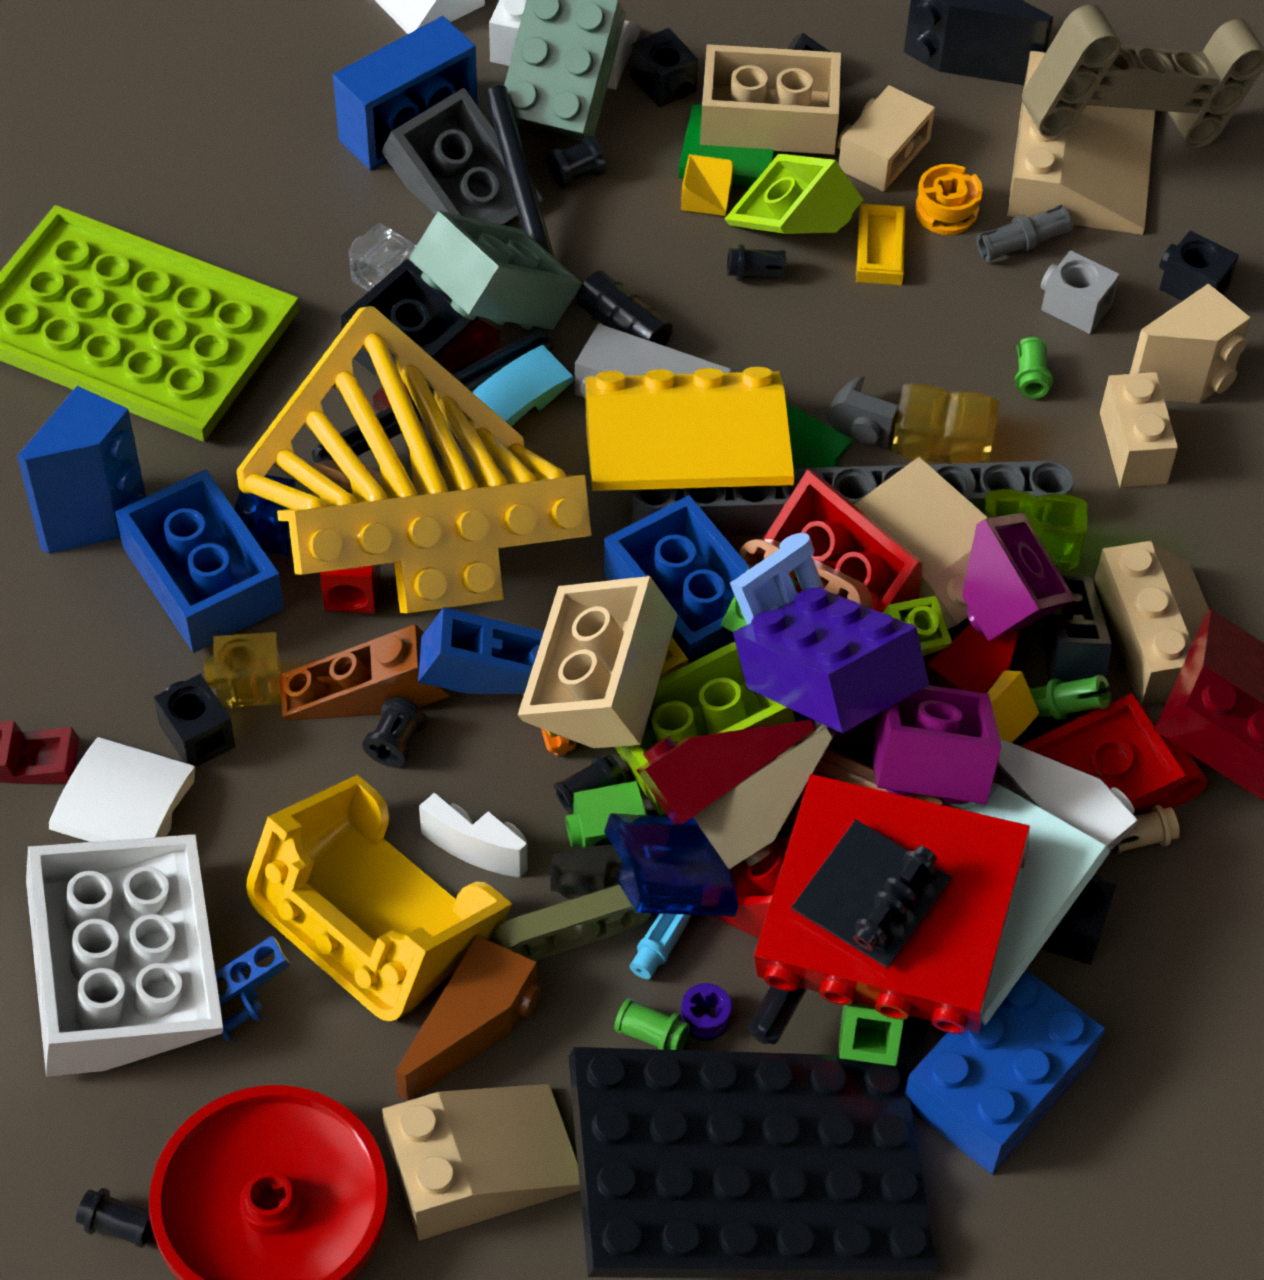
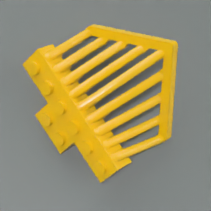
(433, 529)

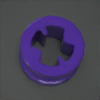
(705, 996)

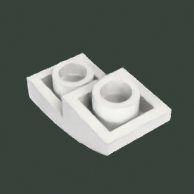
(483, 844)

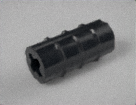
(621, 310)

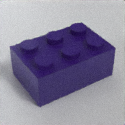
(831, 658)

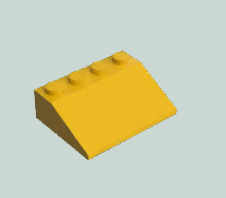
(687, 430)

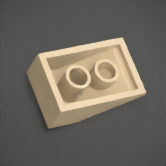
(933, 525)
(478, 1154)

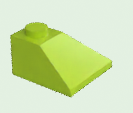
(797, 197)

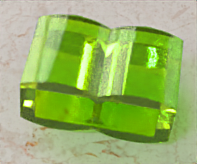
(1056, 518)

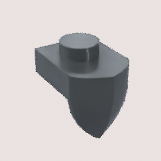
(862, 415)

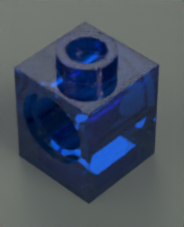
(262, 519)

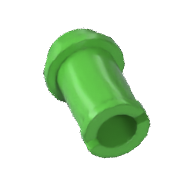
(1033, 376)
(652, 1026)

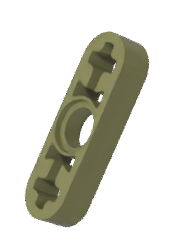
(570, 924)

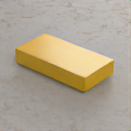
(880, 244)

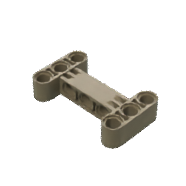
(1094, 69)

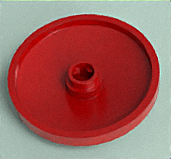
(269, 1189)

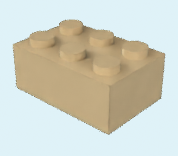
(771, 99)

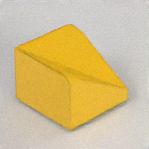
(707, 185)

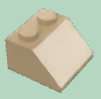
(1194, 346)

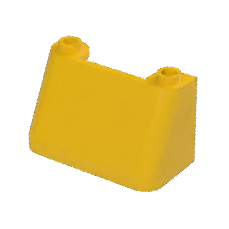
(361, 903)

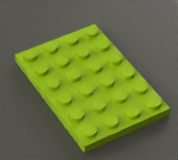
(136, 321)

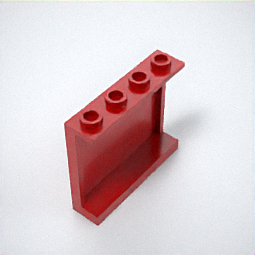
(952, 952)

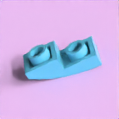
(524, 383)

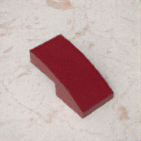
(37, 755)

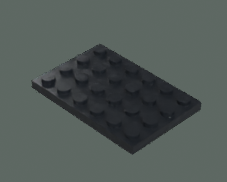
(747, 1166)

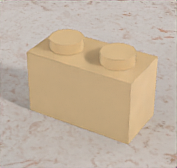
(885, 137)
(1138, 430)

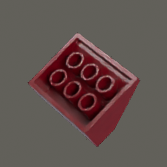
(1220, 703)

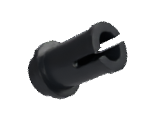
(755, 263)
(599, 774)
(114, 1217)

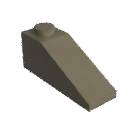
(753, 812)

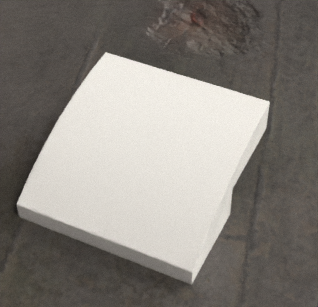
(121, 794)

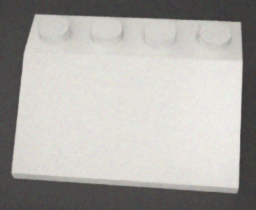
(120, 951)

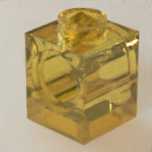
(252, 687)

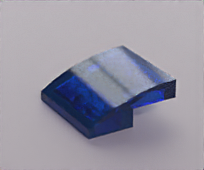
(670, 867)

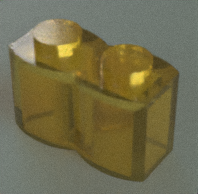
(945, 425)

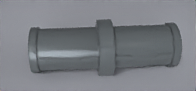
(1024, 233)

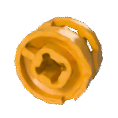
(948, 198)

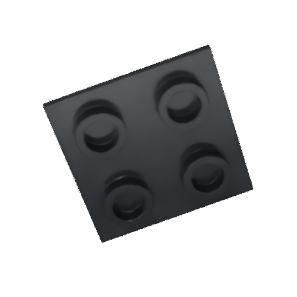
(872, 892)

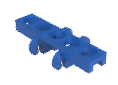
(246, 984)

